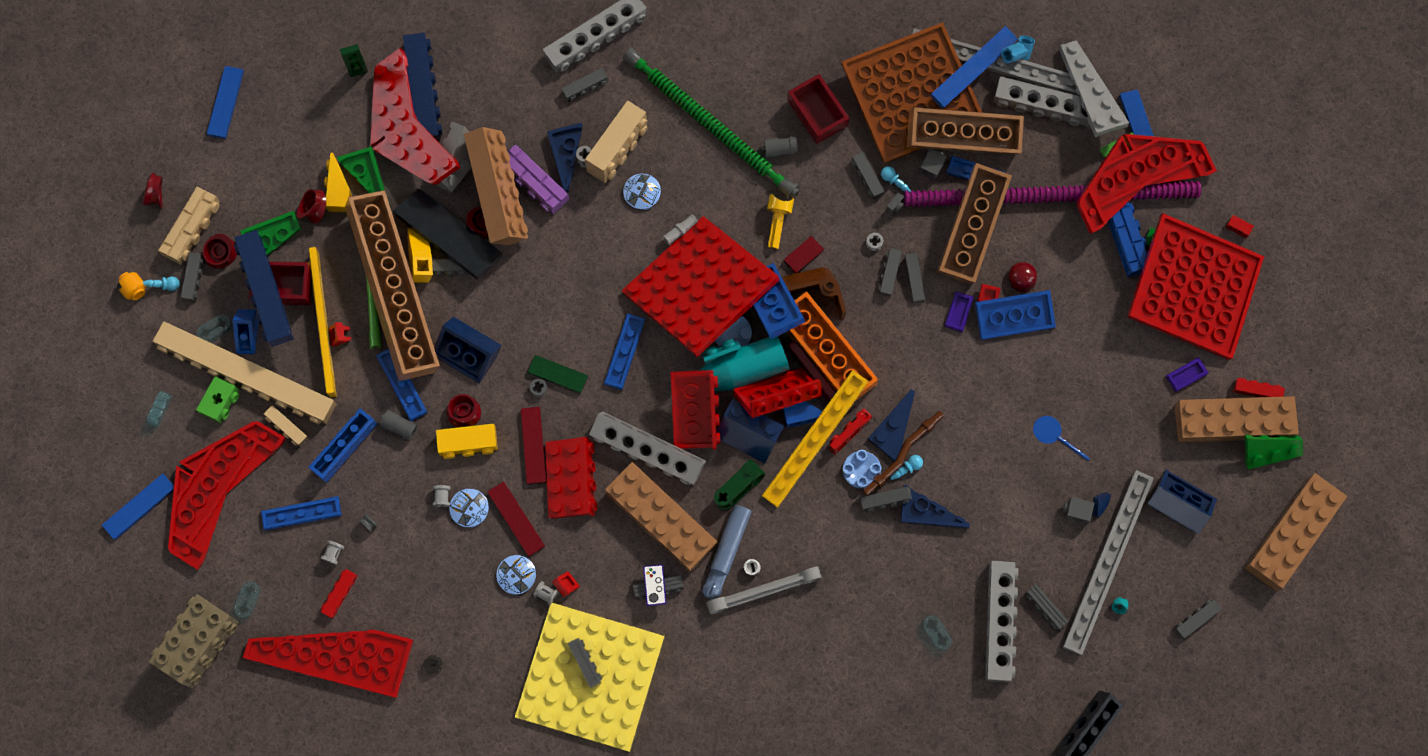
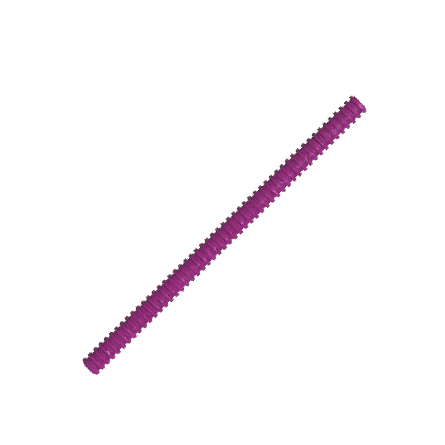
(1050, 194)

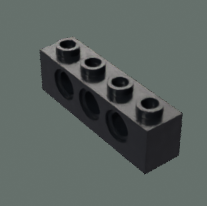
(1090, 726)

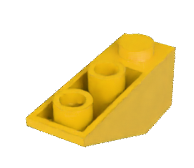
(336, 186)
(419, 257)

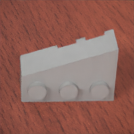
(456, 145)

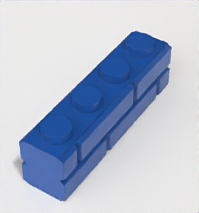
(1128, 240)
(342, 445)

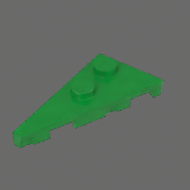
(364, 168)

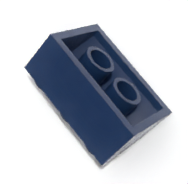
(466, 349)
(750, 435)
(1182, 502)

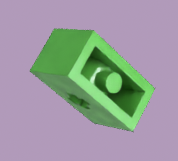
(218, 389)

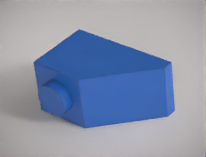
(245, 331)
(800, 414)

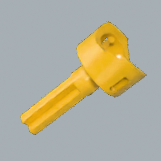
(779, 209)

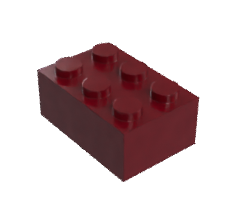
(818, 108)
(293, 282)

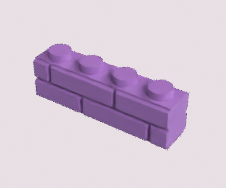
(536, 181)

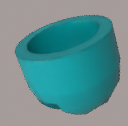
(1120, 601)

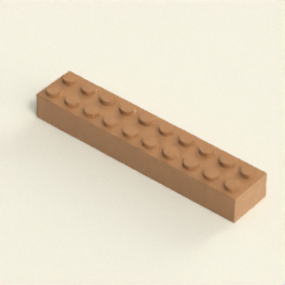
(391, 285)

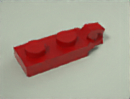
(850, 430)

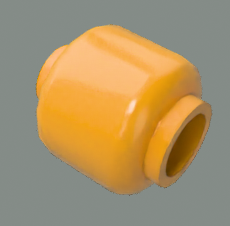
(131, 286)

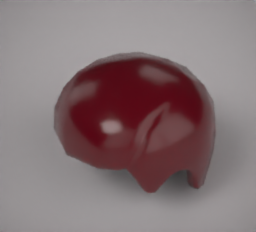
(1022, 276)

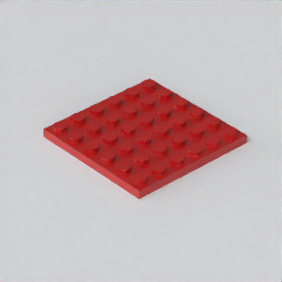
(700, 286)
(1195, 286)

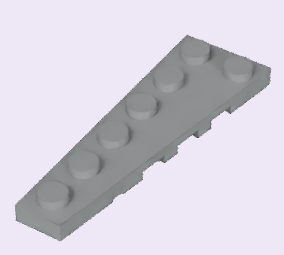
(1096, 99)

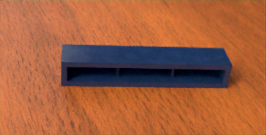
(422, 81)
(264, 288)

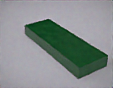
(353, 60)
(558, 374)

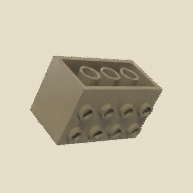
(193, 641)

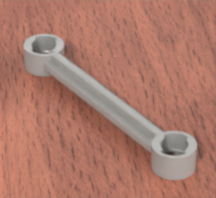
(804, 577)

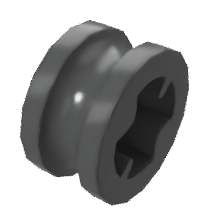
(544, 389)
(368, 522)

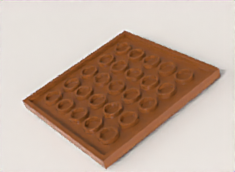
(901, 78)

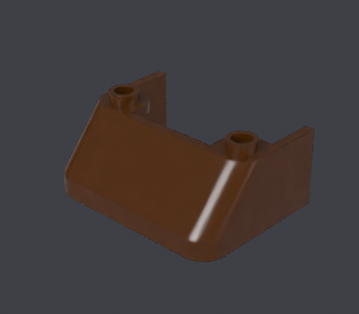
(814, 279)

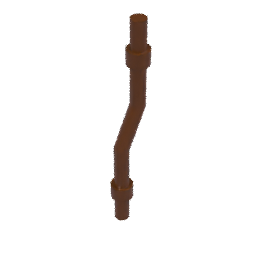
(880, 479)

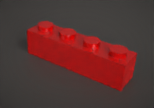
(1257, 389)
(339, 593)

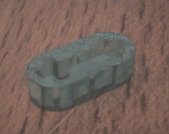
(216, 332)
(159, 408)
(242, 598)
(940, 630)

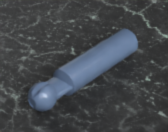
(726, 551)

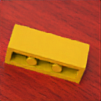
(466, 440)

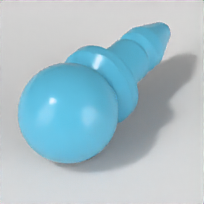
(889, 174)
(171, 283)
(914, 463)

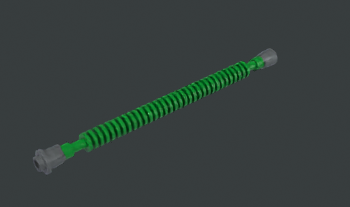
(706, 119)

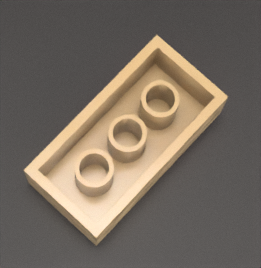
(616, 142)

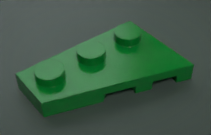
(276, 230)
(1269, 450)

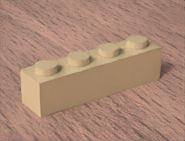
(286, 426)

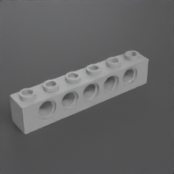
(584, 33)
(1041, 96)
(693, 463)
(994, 672)

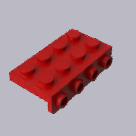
(777, 392)
(695, 409)
(570, 478)

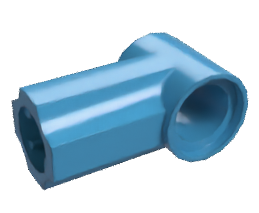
(1019, 50)

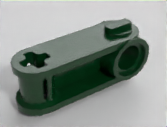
(739, 485)

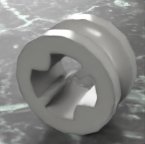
(870, 238)

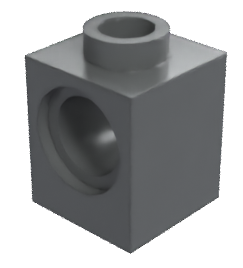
(932, 164)
(1078, 510)

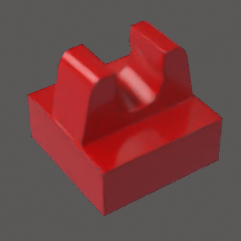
(336, 334)

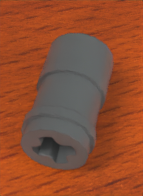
(777, 147)
(397, 424)

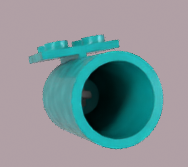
(744, 364)

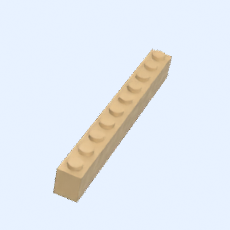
(246, 373)

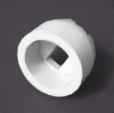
(748, 568)

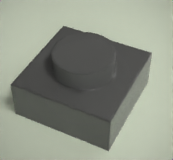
(895, 204)

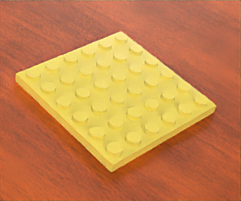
(558, 692)

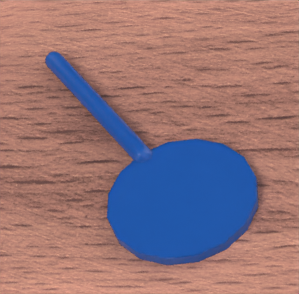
(1049, 430)

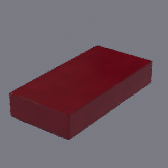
(803, 254)

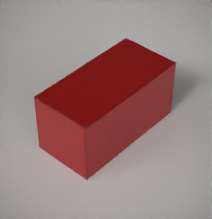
(1239, 226)

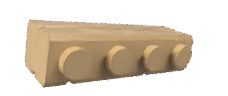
(189, 226)

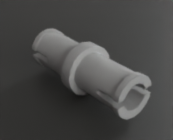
(679, 230)

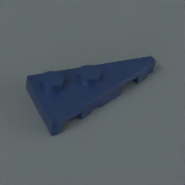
(564, 145)
(891, 431)
(927, 512)

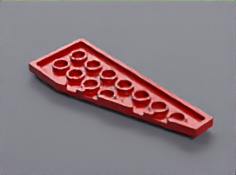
(352, 658)

